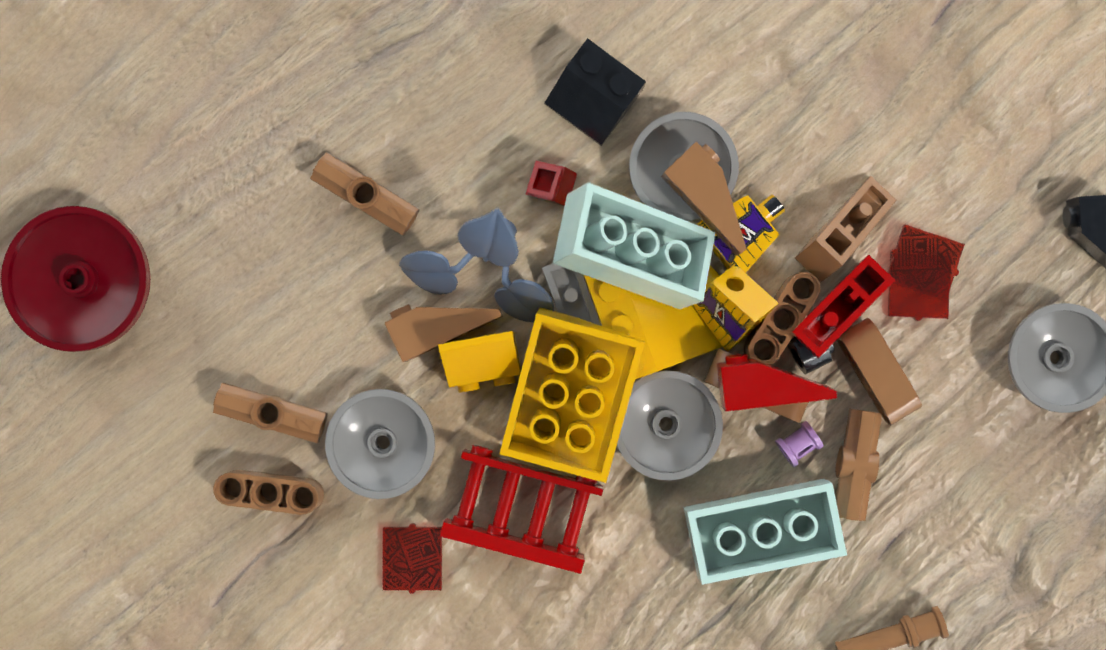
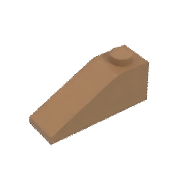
(704, 189)
(845, 230)
(424, 328)

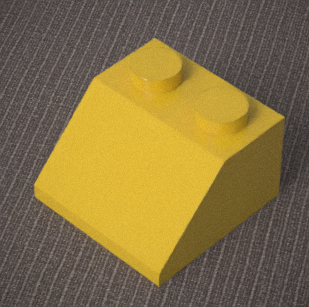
(480, 360)

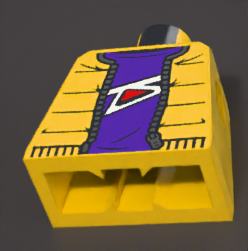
(755, 228)
(733, 306)

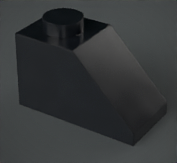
(1087, 224)

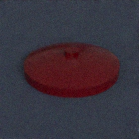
(75, 279)

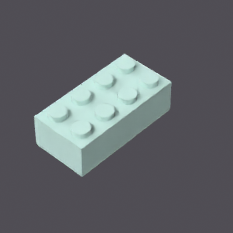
(634, 246)
(765, 531)

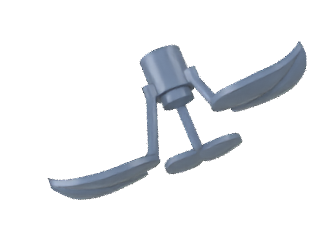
(494, 241)

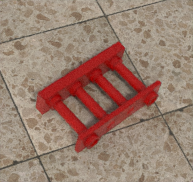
(497, 536)

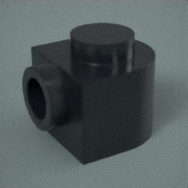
(805, 359)

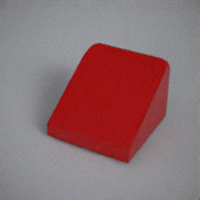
(551, 182)

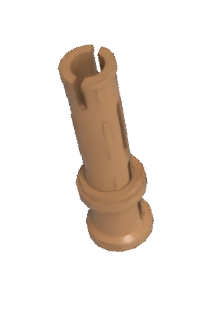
(907, 631)

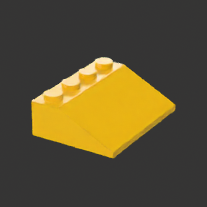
(668, 332)
(572, 395)

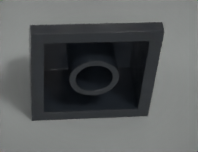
(594, 92)

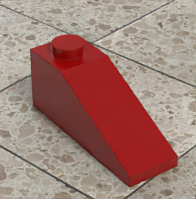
(843, 306)
(755, 384)

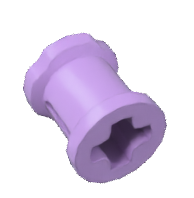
(799, 443)

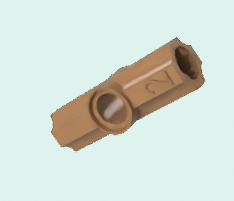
(346, 182)
(249, 406)
(857, 464)

